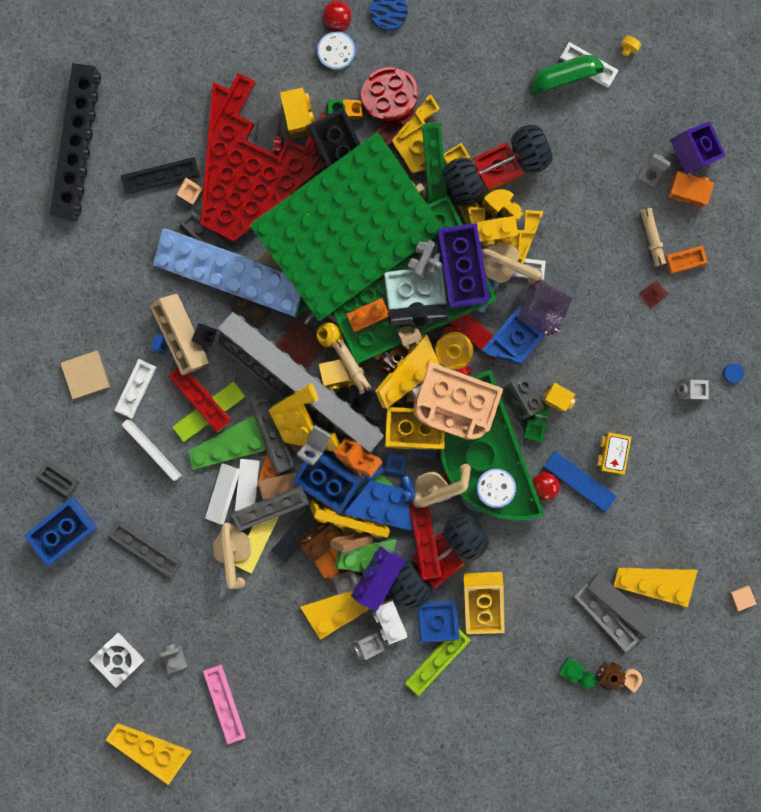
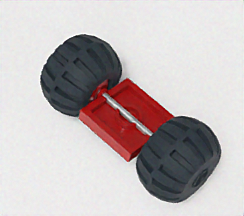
(498, 165)
(460, 538)

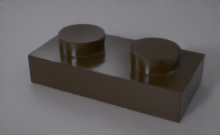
(255, 312)

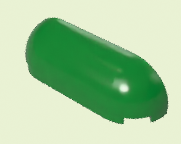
(565, 73)

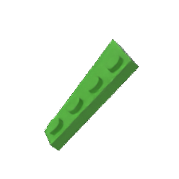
(231, 444)

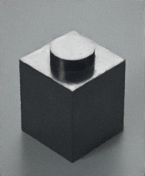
(371, 406)

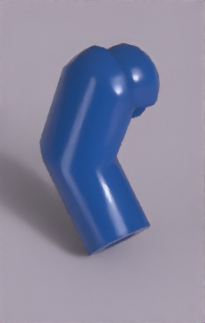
(409, 493)

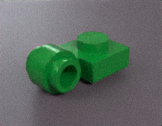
(535, 428)
(573, 671)

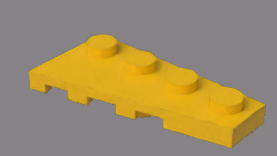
(407, 374)
(325, 514)
(663, 584)

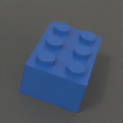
(329, 481)
(61, 531)

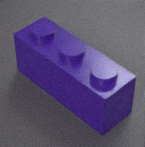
(378, 578)

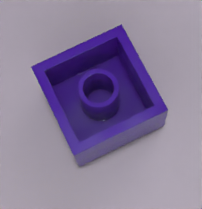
(697, 147)

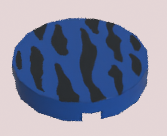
(388, 13)

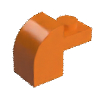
(355, 459)

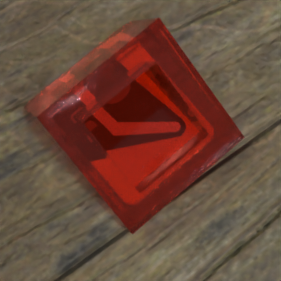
(653, 293)

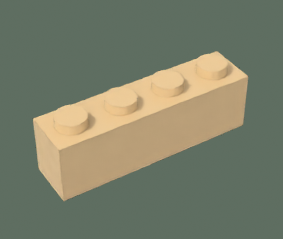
(179, 333)

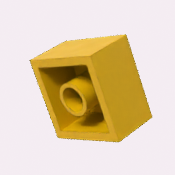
(296, 112)

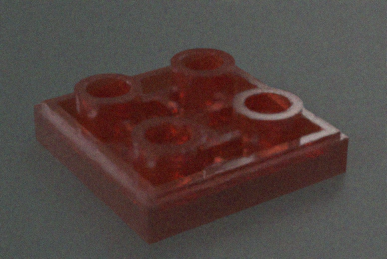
(300, 343)

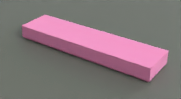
(224, 704)

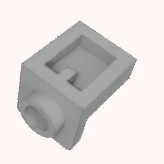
(693, 389)
(346, 581)
(367, 647)
(173, 658)

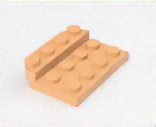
(456, 402)

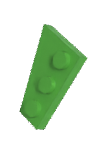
(361, 557)

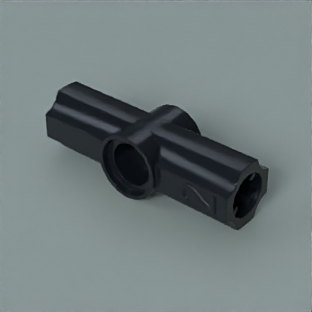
(417, 315)

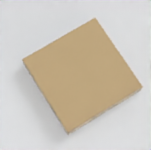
(85, 374)

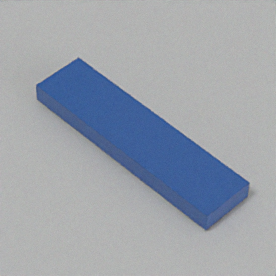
(580, 481)

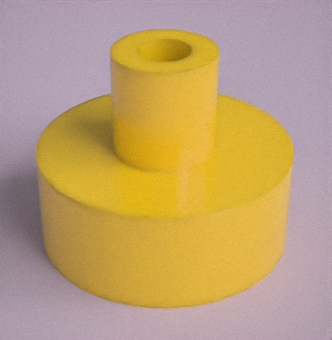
(630, 44)

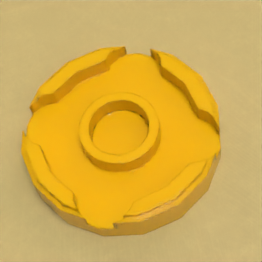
(454, 350)

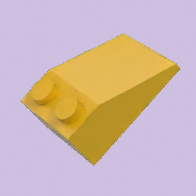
(407, 432)
(484, 602)

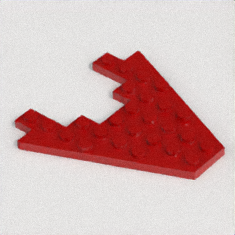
(242, 177)

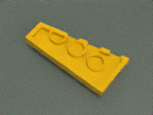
(332, 613)
(152, 753)

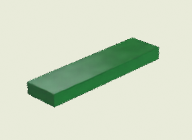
(434, 160)

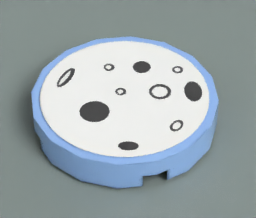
(336, 51)
(496, 488)

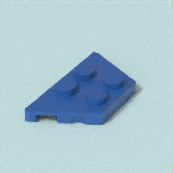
(513, 340)
(381, 505)

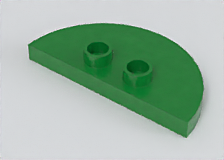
(493, 450)

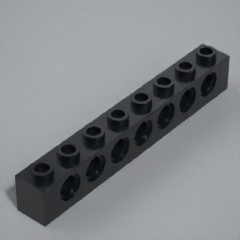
(79, 75)

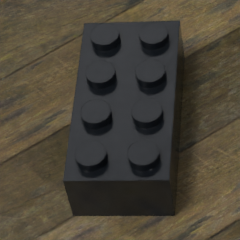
(333, 136)

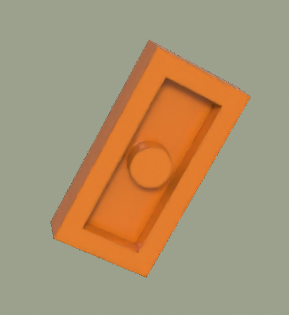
(367, 315)

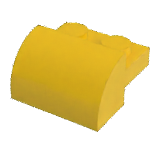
(499, 202)

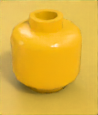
(329, 333)

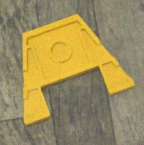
(410, 140)
(524, 237)
(293, 419)

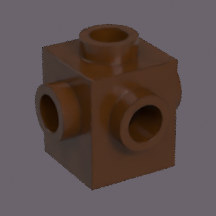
(391, 359)
(606, 671)

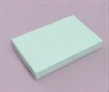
(406, 288)

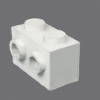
(392, 625)

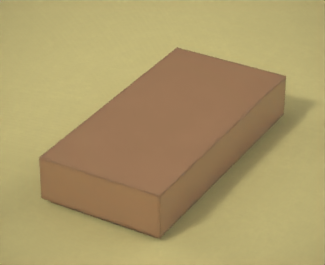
(276, 484)
(350, 541)

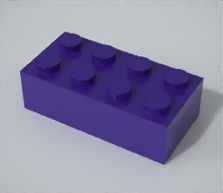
(463, 266)

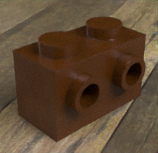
(318, 539)

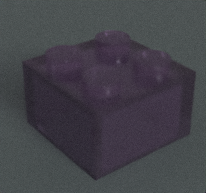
(544, 308)

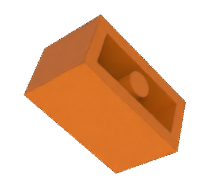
(690, 189)

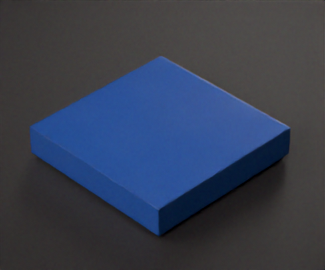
(438, 621)

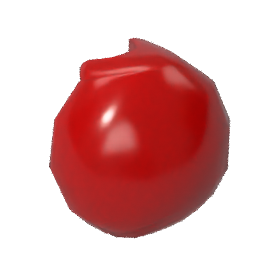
(336, 16)
(546, 486)

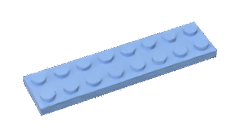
(226, 271)

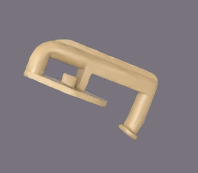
(502, 260)
(432, 488)
(229, 547)

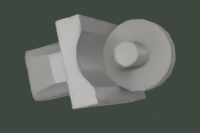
(428, 261)

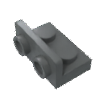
(522, 397)

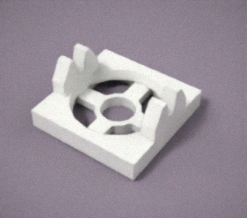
(97, 660)

